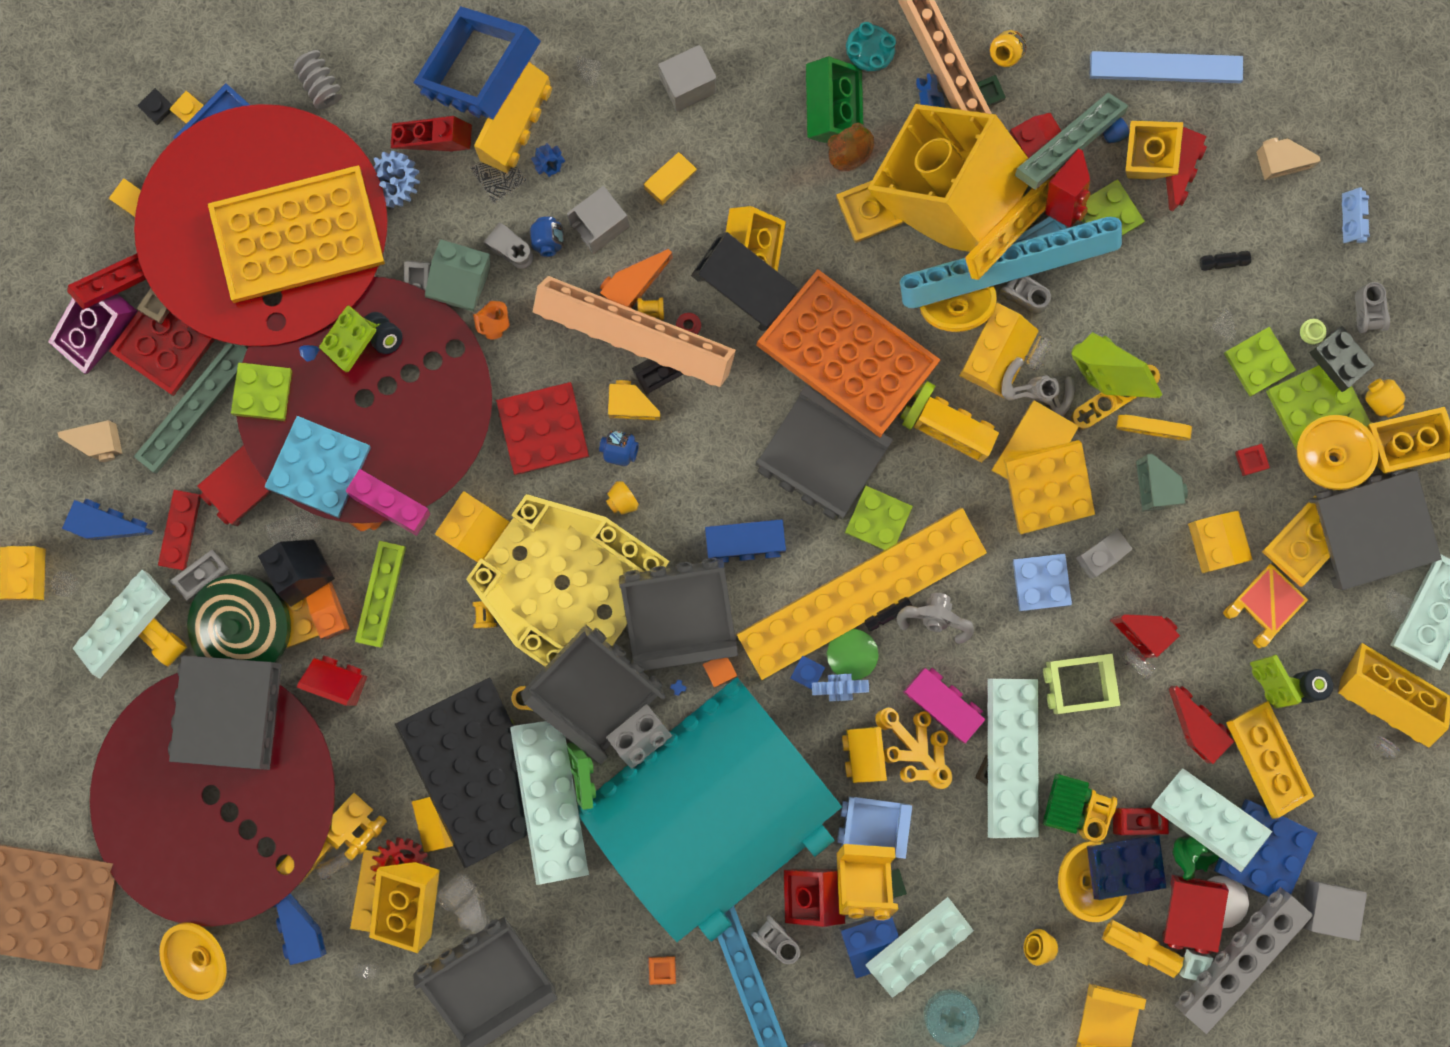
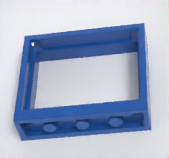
(502, 79)

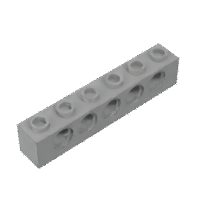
(1257, 958)

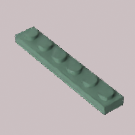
(1074, 136)
(191, 408)

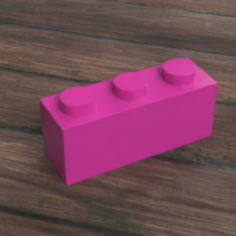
(388, 502)
(945, 704)

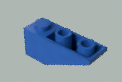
(95, 524)
(300, 932)

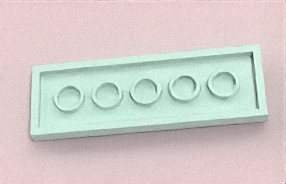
(1012, 758)
(549, 802)

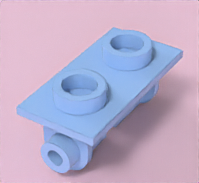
(1353, 208)

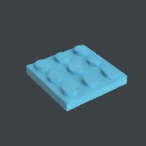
(317, 466)

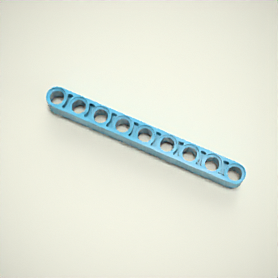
(1017, 262)

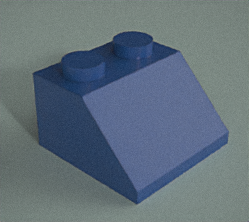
(866, 940)

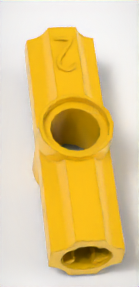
(1142, 948)

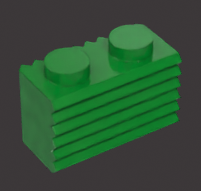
(1066, 804)

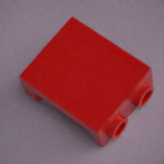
(234, 487)
(1195, 914)

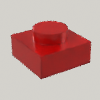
(1252, 460)

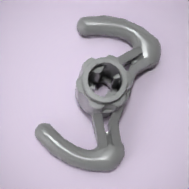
(1040, 388)
(937, 616)

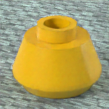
(621, 499)
(1040, 947)

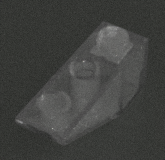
(466, 901)

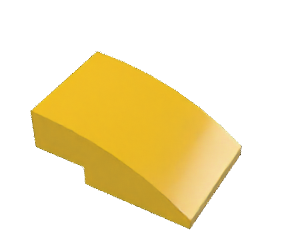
(1037, 430)

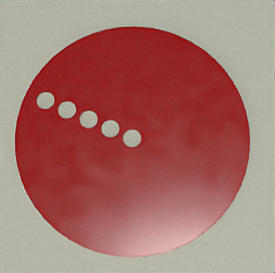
(227, 158)

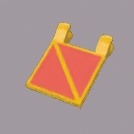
(1270, 601)

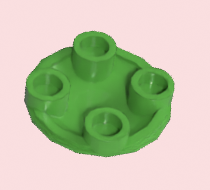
(853, 654)

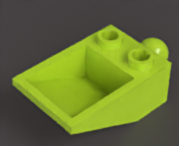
(1114, 369)

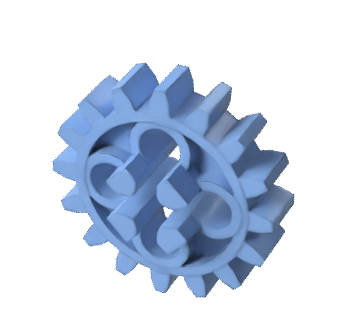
(402, 187)
(840, 687)

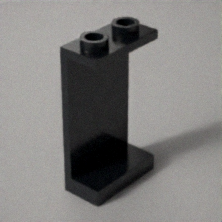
(745, 280)

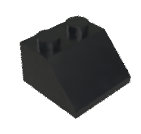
(296, 569)

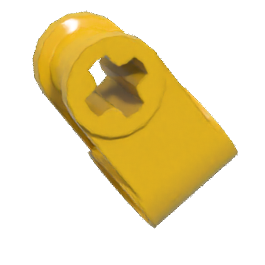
(1099, 815)

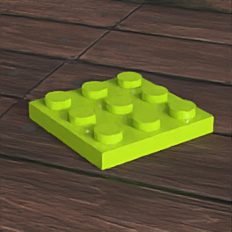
(1310, 398)

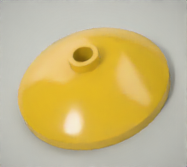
(962, 311)
(1340, 438)
(1079, 897)
(193, 961)

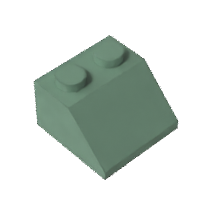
(457, 275)
(1159, 485)

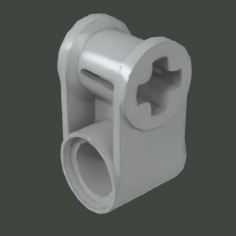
(507, 244)
(1024, 291)
(1372, 310)
(776, 939)

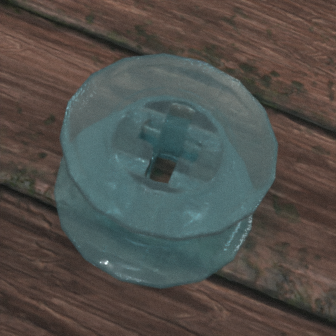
(956, 1033)

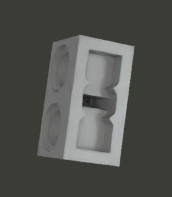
(639, 736)

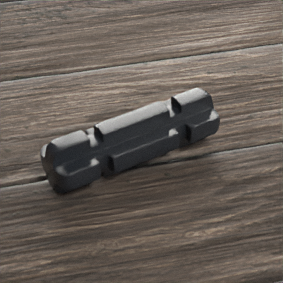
(1225, 260)
(886, 614)

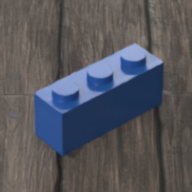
(746, 540)

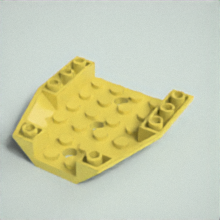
(558, 543)

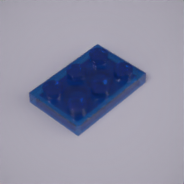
(1126, 867)

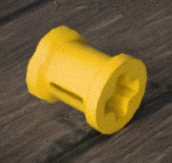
(653, 308)
(480, 623)

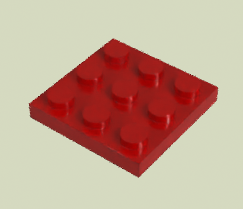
(161, 351)
(542, 428)

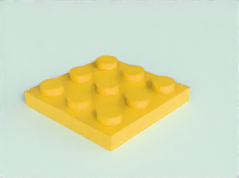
(1049, 487)

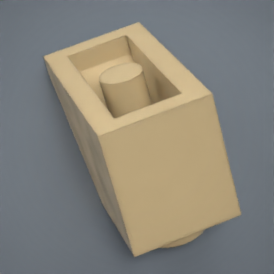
(1284, 158)
(95, 440)

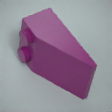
(91, 332)

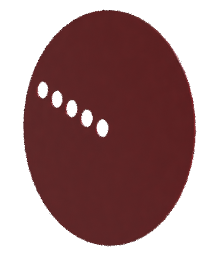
(418, 435)
(177, 849)

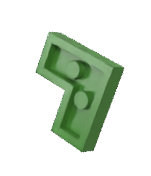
(581, 768)

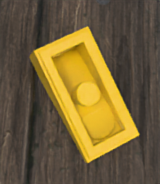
(669, 178)

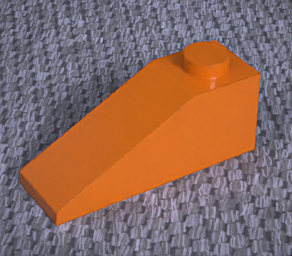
(633, 281)
(327, 612)

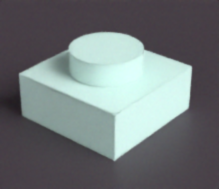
(1194, 964)

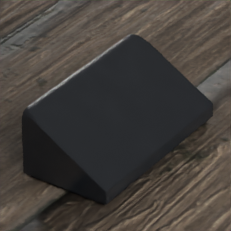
(653, 375)

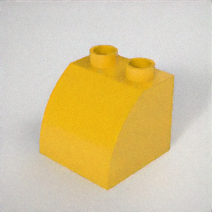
(951, 175)

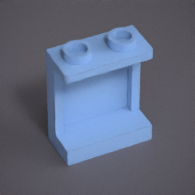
(875, 824)

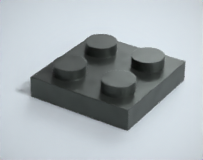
(1341, 358)

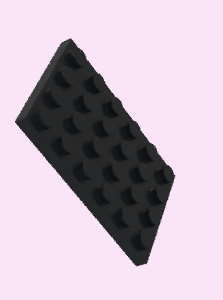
(469, 769)

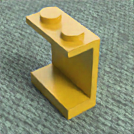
(1109, 1017)

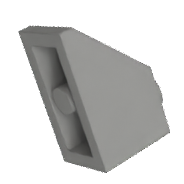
(1104, 554)

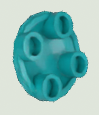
(870, 47)

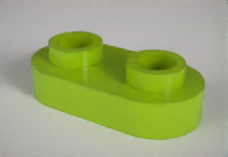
(910, 413)

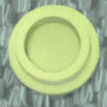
(1313, 331)

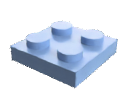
(1042, 582)

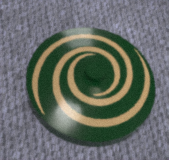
(239, 620)

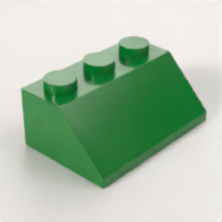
(833, 97)

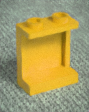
(865, 881)

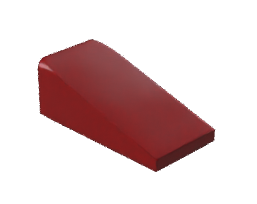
(1139, 822)

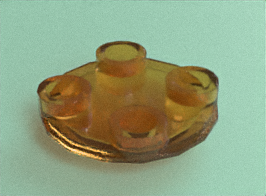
(850, 147)

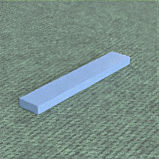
(1166, 67)

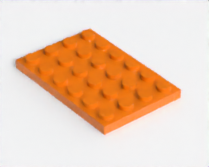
(848, 353)

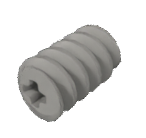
(314, 80)

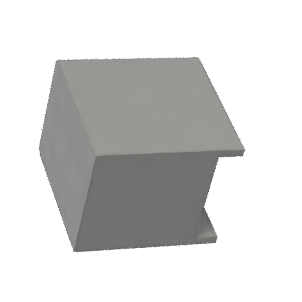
(688, 77)
(598, 219)
(1335, 909)

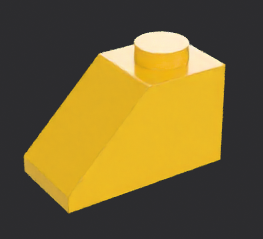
(629, 402)

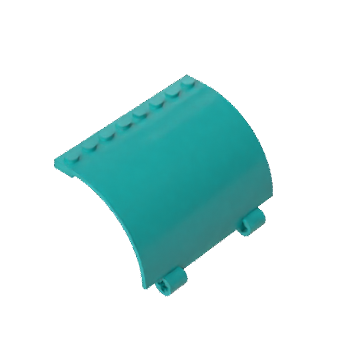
(710, 814)

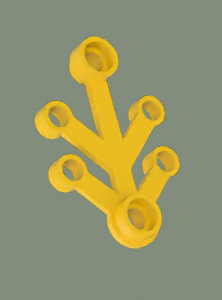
(918, 749)

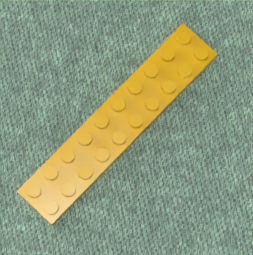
(861, 593)

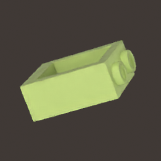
(1108, 682)

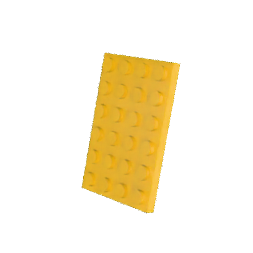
(296, 234)

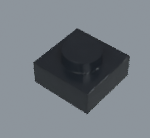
(155, 106)

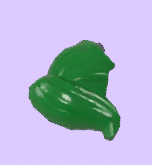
(1192, 856)

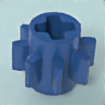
(548, 160)

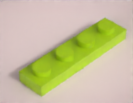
(380, 594)

